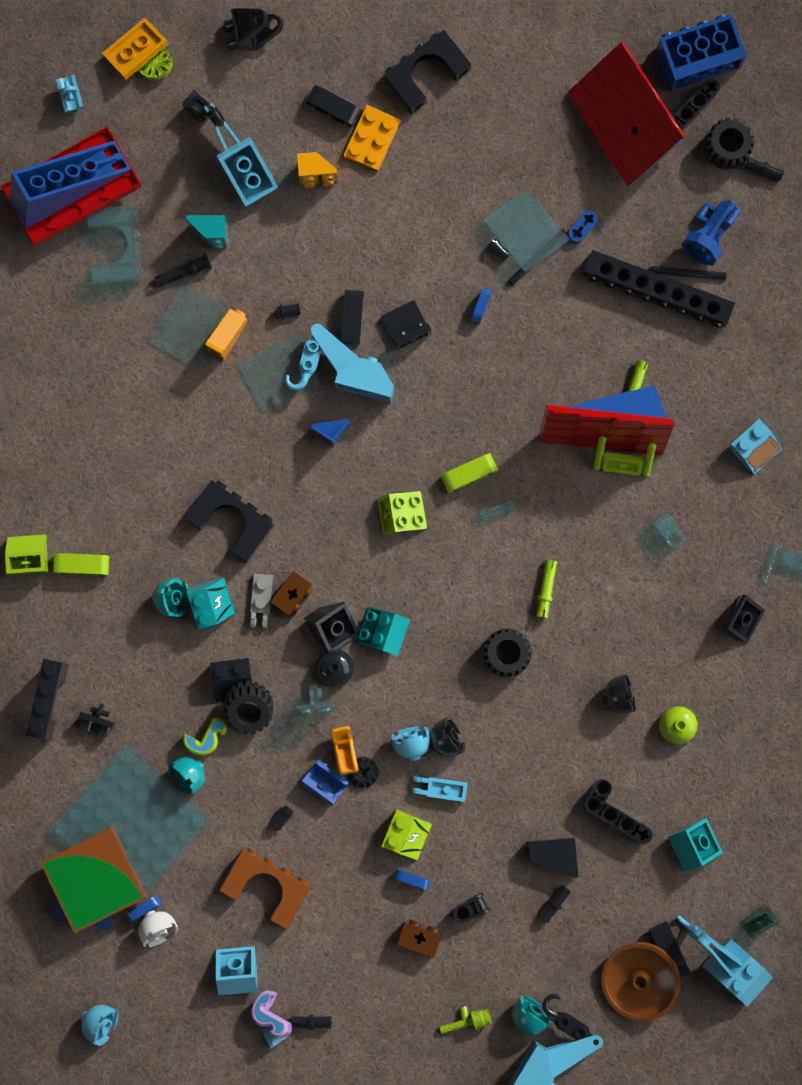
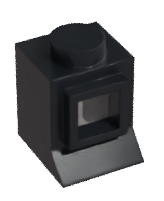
(194, 105)

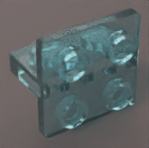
(316, 696)

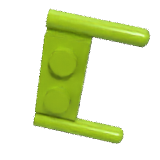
(623, 463)

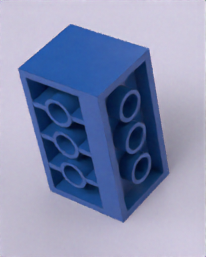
(701, 52)

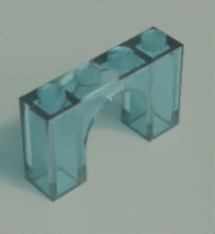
(127, 269)

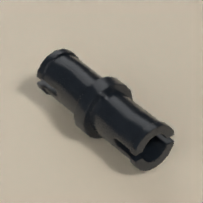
(764, 169)
(554, 903)
(311, 1022)

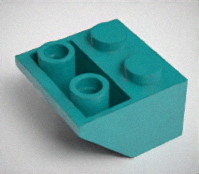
(383, 631)

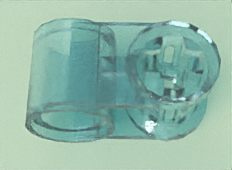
(667, 528)

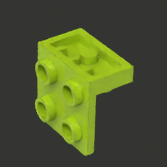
(401, 512)

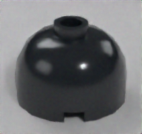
(335, 668)
(619, 695)
(445, 739)

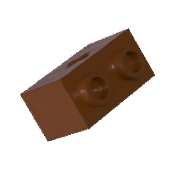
(293, 583)
(427, 946)

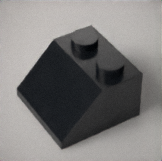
(229, 673)

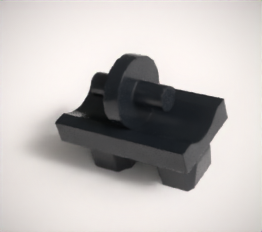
(104, 725)

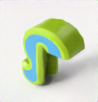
(210, 740)

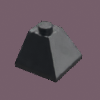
(332, 626)

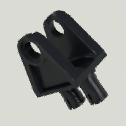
(251, 28)

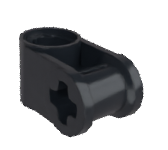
(472, 908)

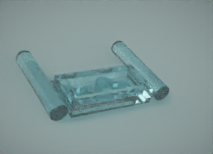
(781, 557)

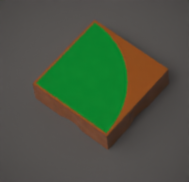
(93, 879)

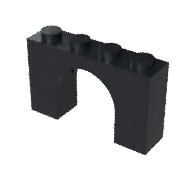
(438, 48)
(216, 497)
(41, 721)

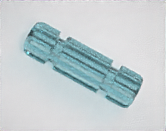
(496, 511)

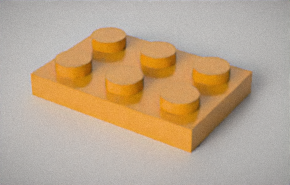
(135, 48)
(372, 138)

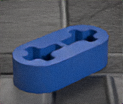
(579, 224)
(481, 305)
(412, 879)
(144, 908)

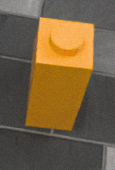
(226, 333)

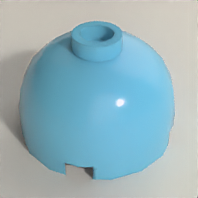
(411, 742)
(97, 1023)

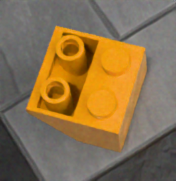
(315, 170)

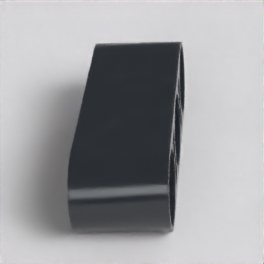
(333, 105)
(352, 317)
(665, 940)

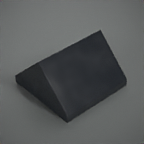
(743, 618)

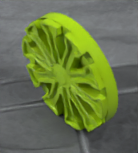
(156, 65)

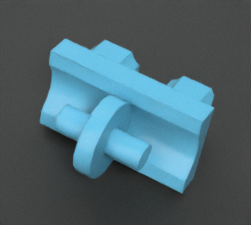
(69, 93)

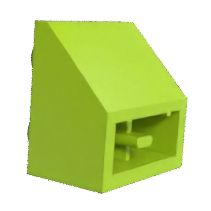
(26, 555)

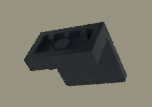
(406, 325)

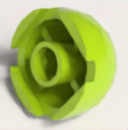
(678, 725)

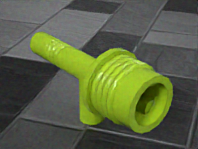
(479, 1019)

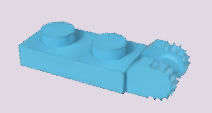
(442, 788)

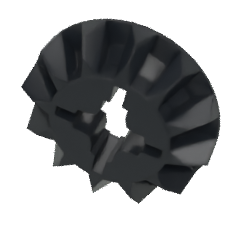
(372, 773)

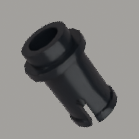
(498, 250)
(288, 310)
(281, 818)

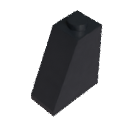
(554, 854)

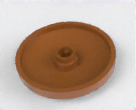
(641, 981)

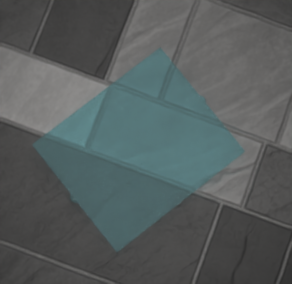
(526, 230)
(188, 325)
(267, 372)

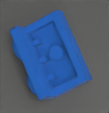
(324, 782)

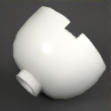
(156, 927)

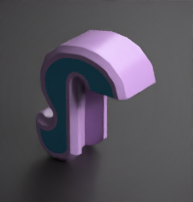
(265, 1018)

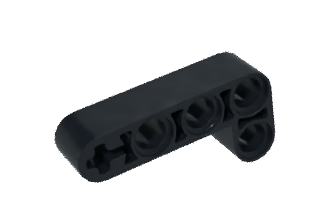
(693, 110)
(618, 815)

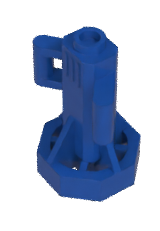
(705, 243)

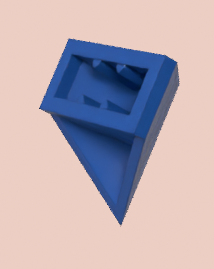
(331, 430)

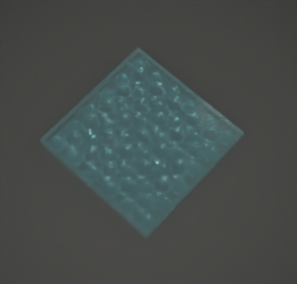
(145, 809)

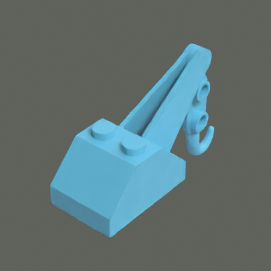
(353, 373)
(731, 965)

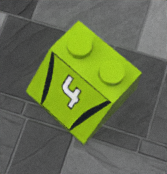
(406, 835)

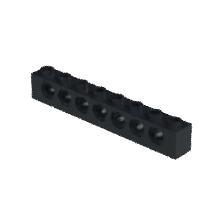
(669, 286)

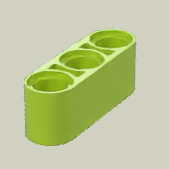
(468, 472)
(81, 563)

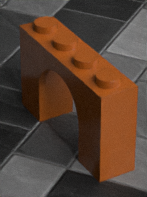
(293, 889)

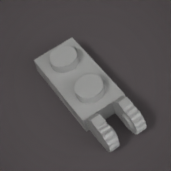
(261, 598)

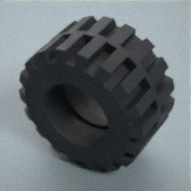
(723, 157)
(491, 659)
(248, 721)

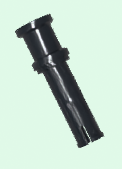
(191, 267)

